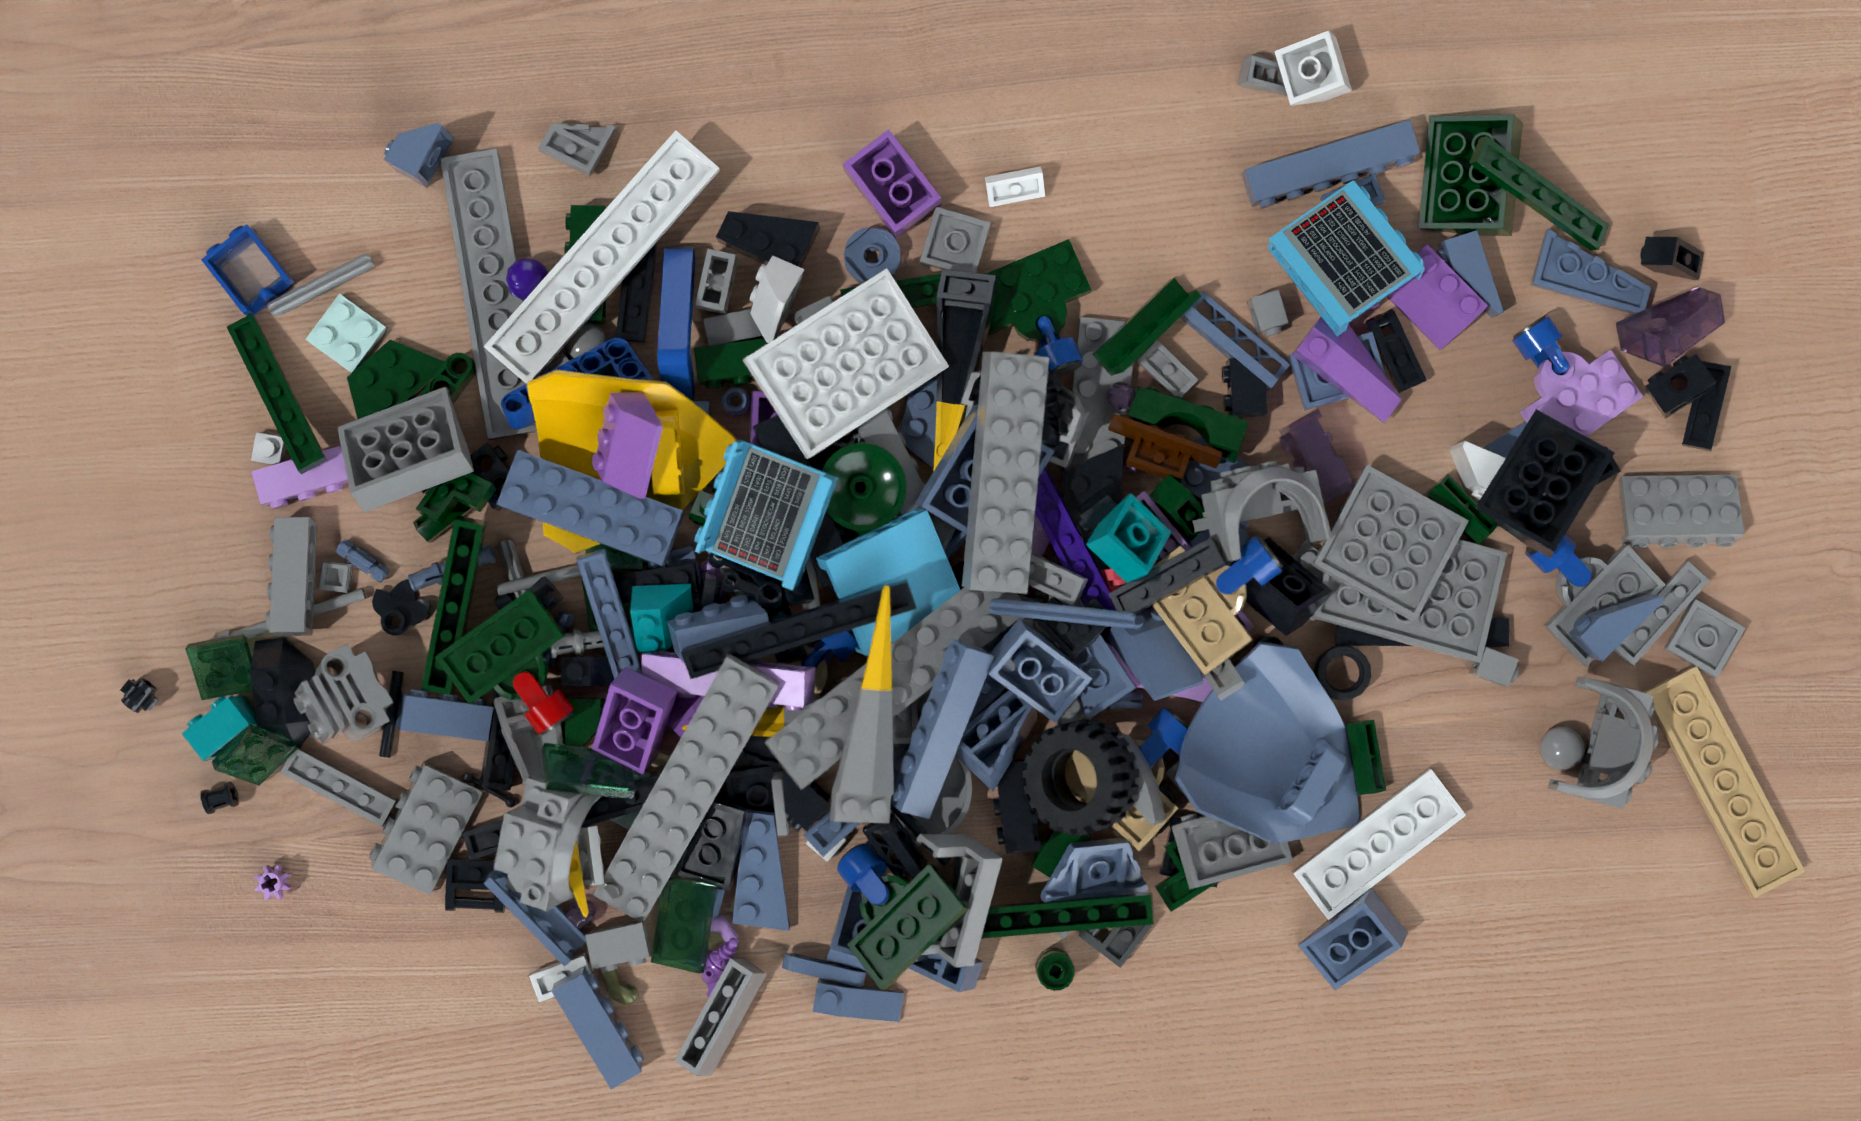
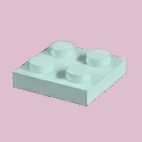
(346, 333)

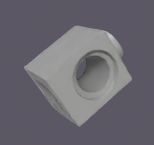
(1268, 313)
(1496, 668)

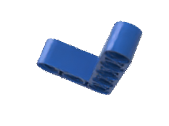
(676, 319)
(610, 358)

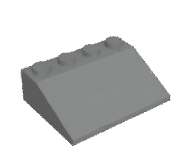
(404, 450)

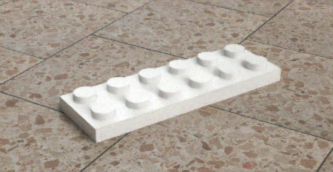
(1378, 843)

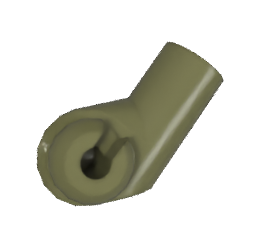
(618, 991)

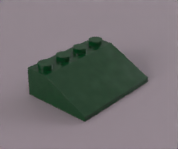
(1455, 192)

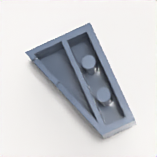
(715, 622)
(443, 715)
(996, 737)

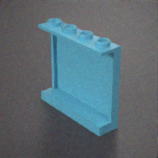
(894, 552)

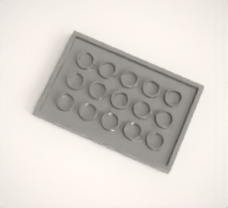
(1453, 618)

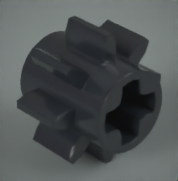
(139, 695)

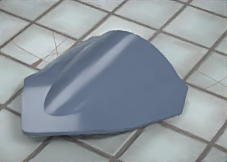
(1271, 752)

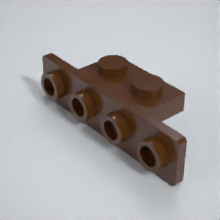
(1161, 451)

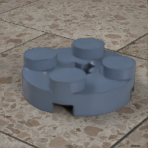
(874, 240)

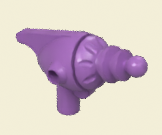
(716, 963)

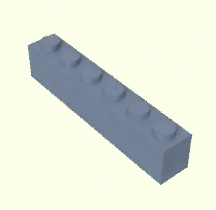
(1331, 163)
(940, 728)

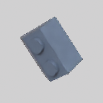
(419, 152)

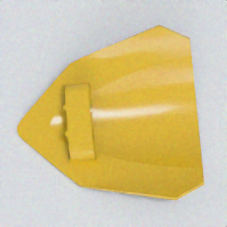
(568, 420)

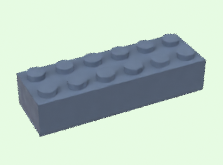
(590, 508)

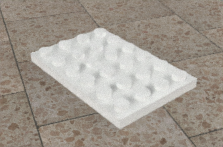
(846, 363)

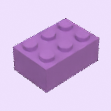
(892, 184)
(634, 720)

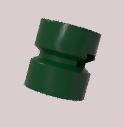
(1054, 969)

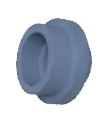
(735, 392)

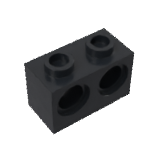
(498, 471)

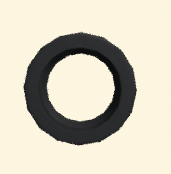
(1362, 663)

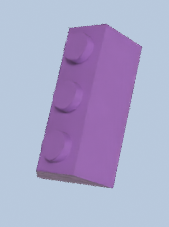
(1439, 301)
(627, 443)

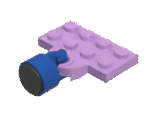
(1569, 387)

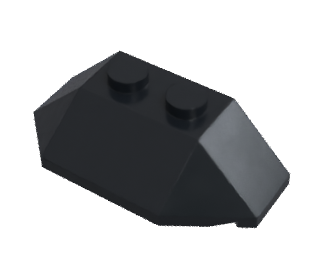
(275, 676)

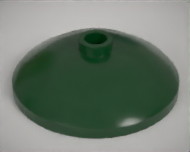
(883, 486)

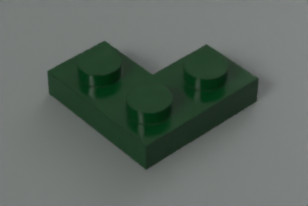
(443, 497)
(1175, 888)

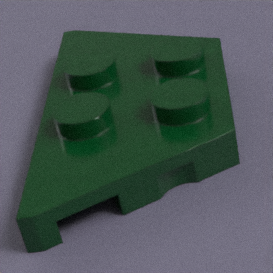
(390, 378)

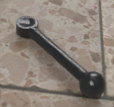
(509, 801)

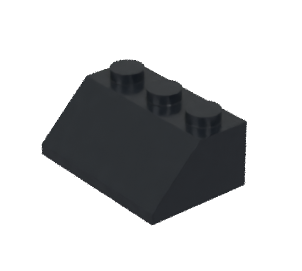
(1289, 596)
(804, 805)

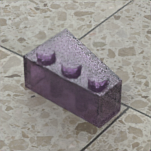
(1672, 326)
(1314, 451)

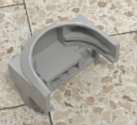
(1255, 494)
(1614, 745)
(540, 842)

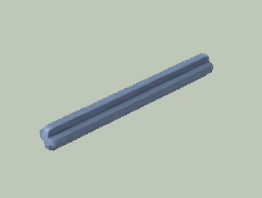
(1062, 613)

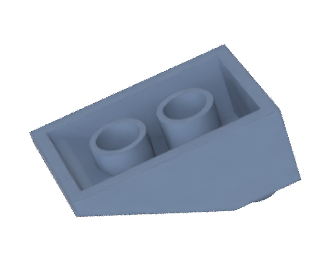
(1155, 655)
(1037, 670)
(847, 927)
(1354, 939)

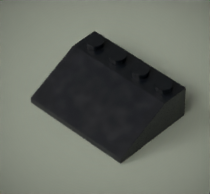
(1544, 482)

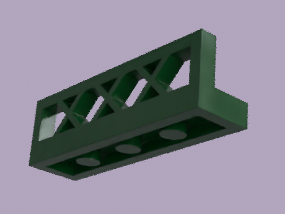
(1145, 327)

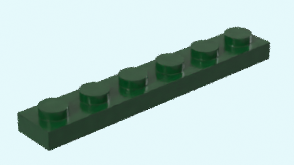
(1538, 193)
(276, 393)

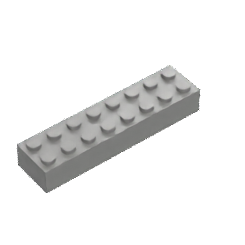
(1005, 472)

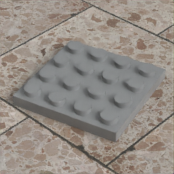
(1390, 543)

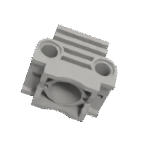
(338, 699)

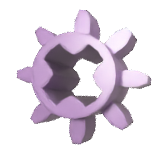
(264, 879)

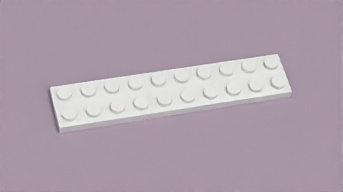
(602, 258)

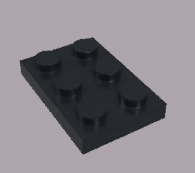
(715, 846)

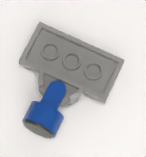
(1592, 585)

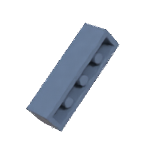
(598, 1027)

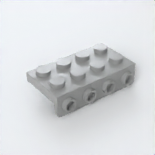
(1681, 510)
(424, 828)
(1221, 852)

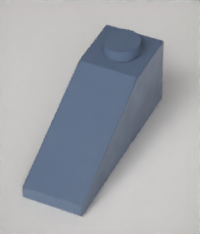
(1467, 259)
(1607, 628)
(943, 972)
(857, 1002)

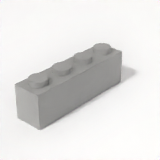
(292, 576)
(720, 1017)

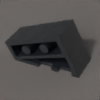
(768, 236)
(1018, 820)

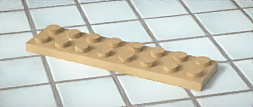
(1724, 782)

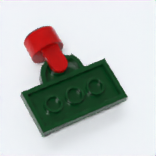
(509, 657)

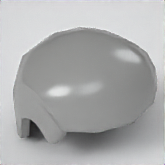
(585, 339)
(1562, 748)

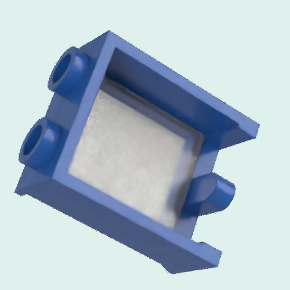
(247, 270)

